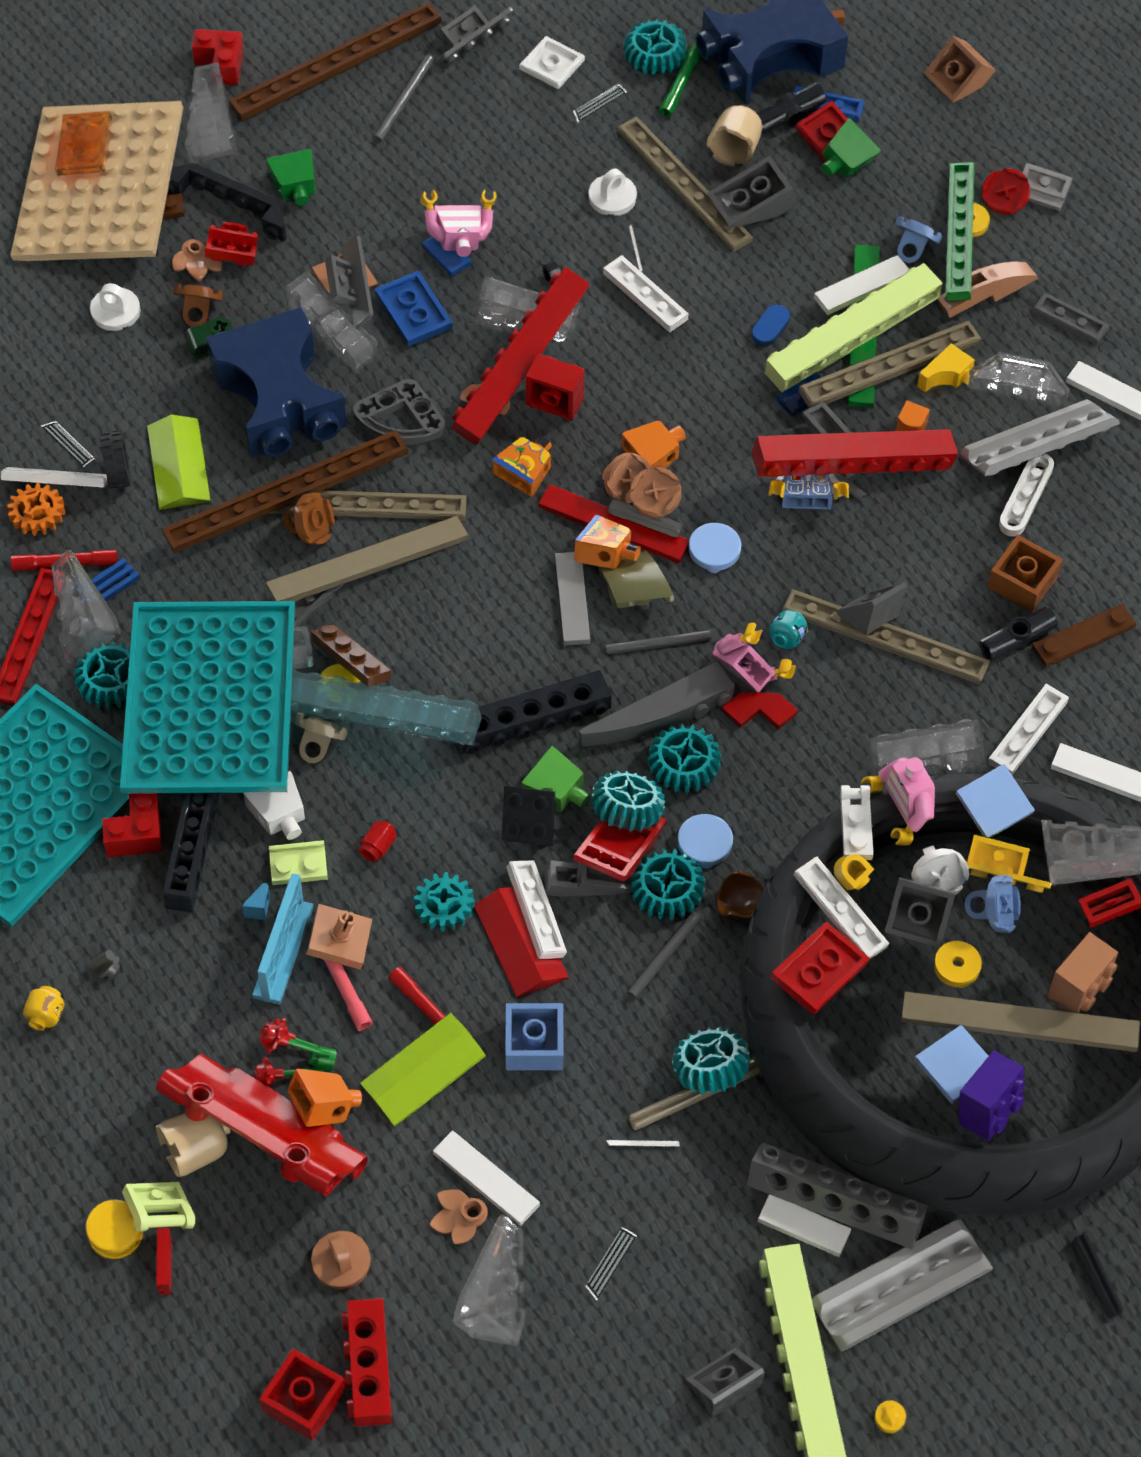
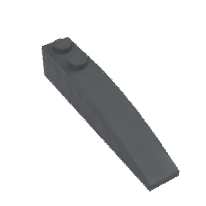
(667, 707)

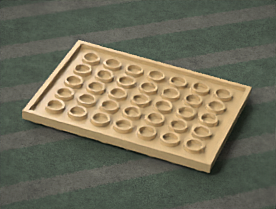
(106, 211)

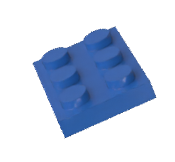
(413, 308)

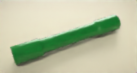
(672, 98)

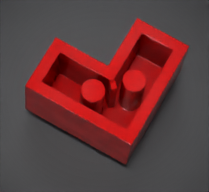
(219, 47)
(135, 833)

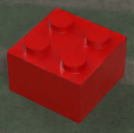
(555, 386)
(302, 1394)

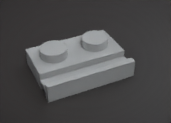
(1046, 186)

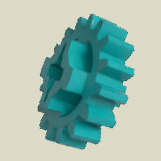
(447, 914)

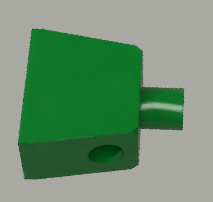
(849, 151)
(293, 175)

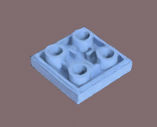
(995, 801)
(952, 1062)

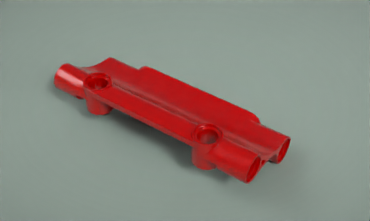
(265, 1119)

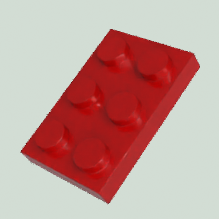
(819, 968)

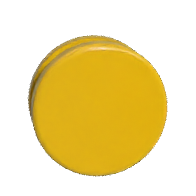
(112, 1230)

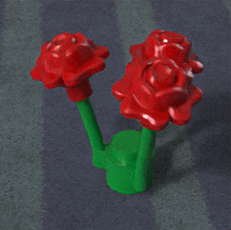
(278, 1034)

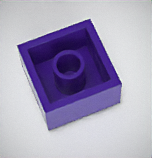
(991, 1096)

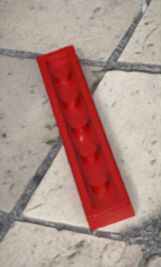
(583, 510)
(27, 638)

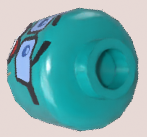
(788, 629)

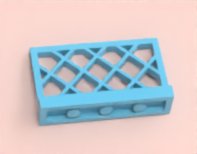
(283, 944)

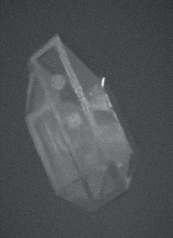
(1019, 378)

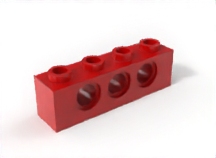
(367, 1315)

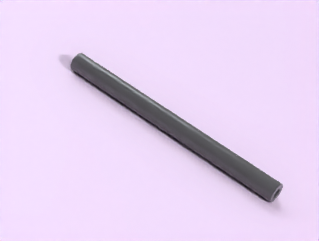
(403, 98)

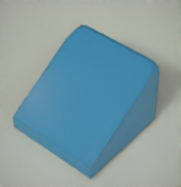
(257, 904)

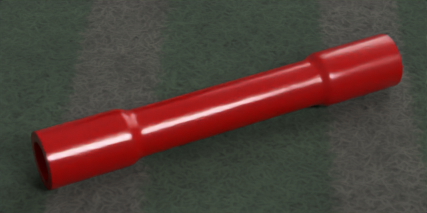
(33, 561)
(411, 990)

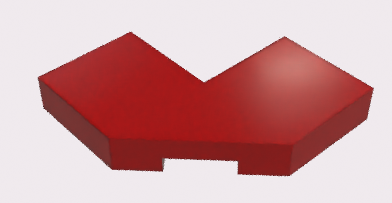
(769, 705)

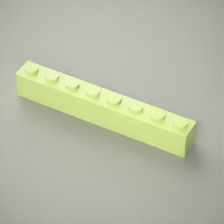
(853, 327)
(802, 1352)

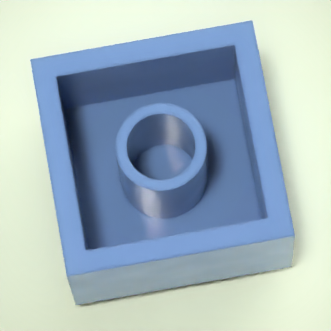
(534, 1036)

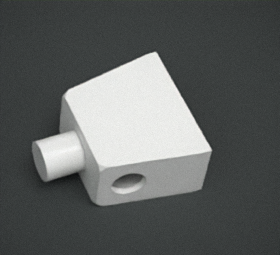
(278, 809)

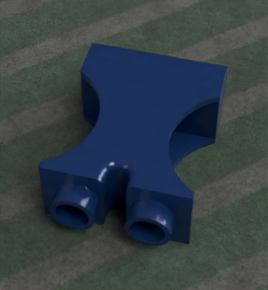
(771, 41)
(269, 369)

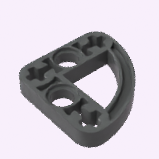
(401, 399)

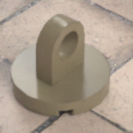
(317, 731)

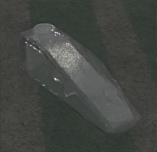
(489, 1296)

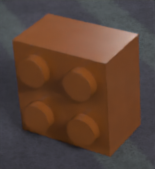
(1024, 573)

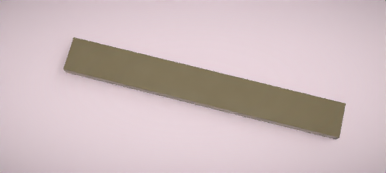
(682, 182)
(887, 365)
(392, 505)
(367, 560)
(891, 639)
(1021, 1021)

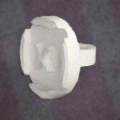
(612, 193)
(115, 308)
(941, 869)

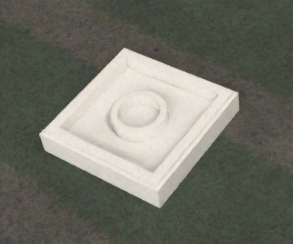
(552, 62)

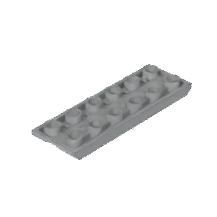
(1037, 437)
(900, 1285)

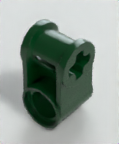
(197, 335)

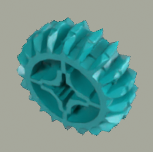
(655, 47)
(102, 686)
(665, 749)
(627, 801)
(688, 890)
(711, 1066)

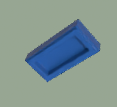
(446, 259)

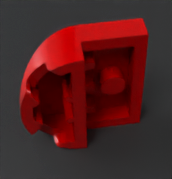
(231, 243)

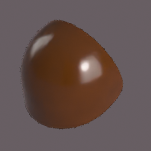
(738, 896)

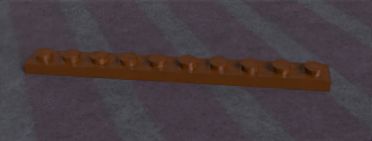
(334, 61)
(284, 491)

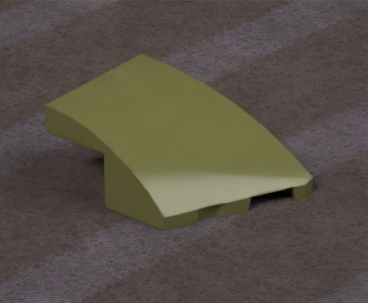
(636, 582)

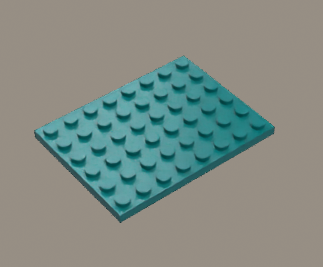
(209, 697)
(54, 791)

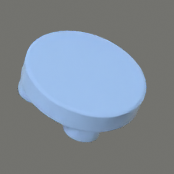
(714, 547)
(705, 839)

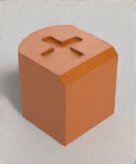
(912, 417)

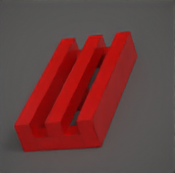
(1112, 913)
(164, 1259)

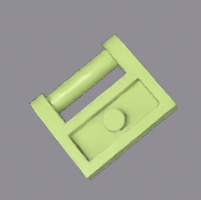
(158, 1198)

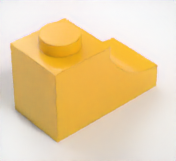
(948, 368)

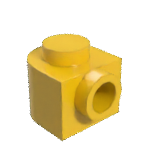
(852, 871)

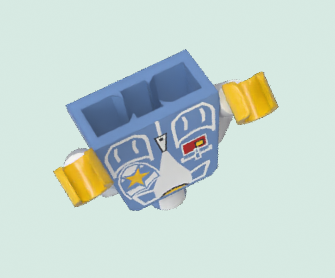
(808, 490)

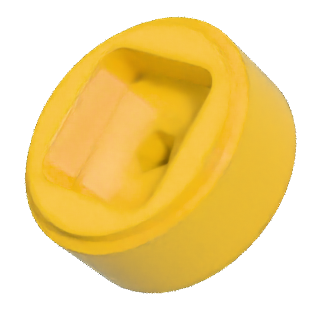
(890, 1417)

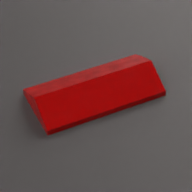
(513, 944)

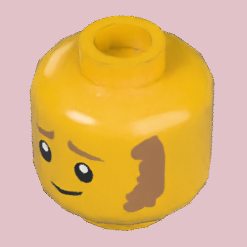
(43, 1007)

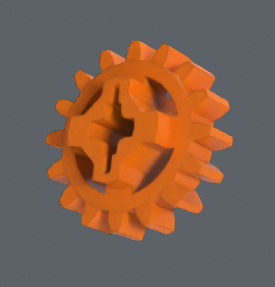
(36, 509)

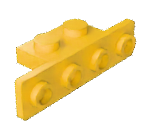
(1001, 858)

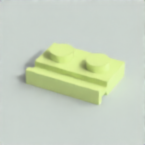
(303, 859)

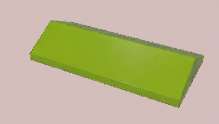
(178, 462)
(423, 1069)

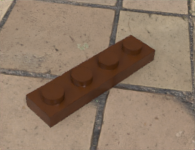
(350, 655)

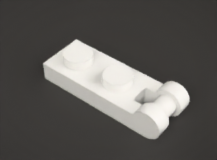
(856, 822)

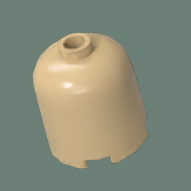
(735, 135)
(192, 1142)

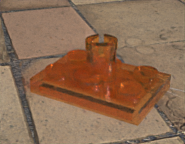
(83, 143)

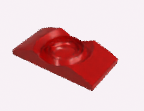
(617, 850)

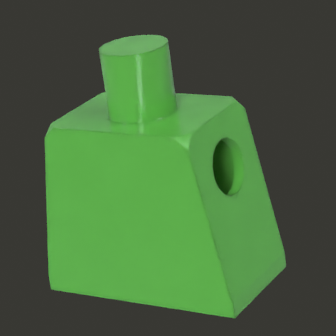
(562, 776)

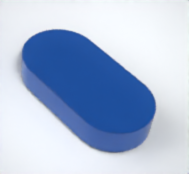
(770, 325)

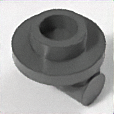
(105, 964)

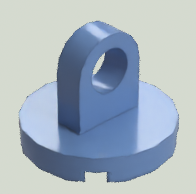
(917, 235)
(1001, 904)

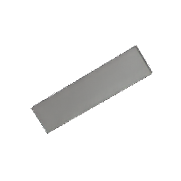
(572, 600)

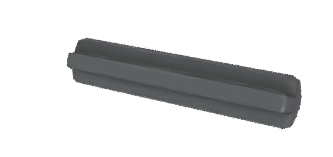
(659, 524)

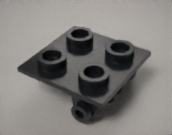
(528, 815)

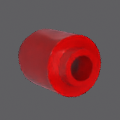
(377, 840)

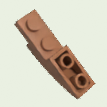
(993, 282)

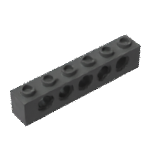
(836, 1195)

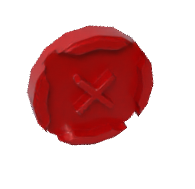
(1006, 191)

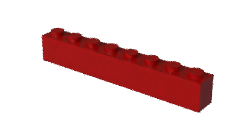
(516, 360)
(854, 453)

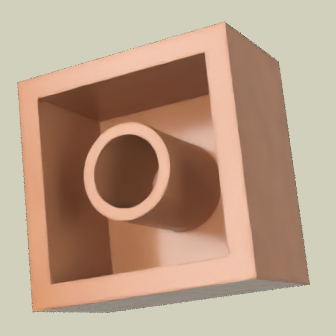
(1083, 975)

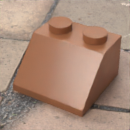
(959, 70)

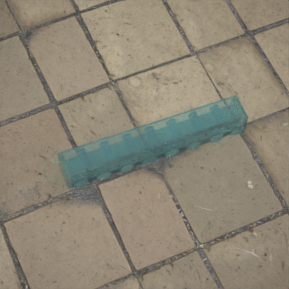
(385, 708)

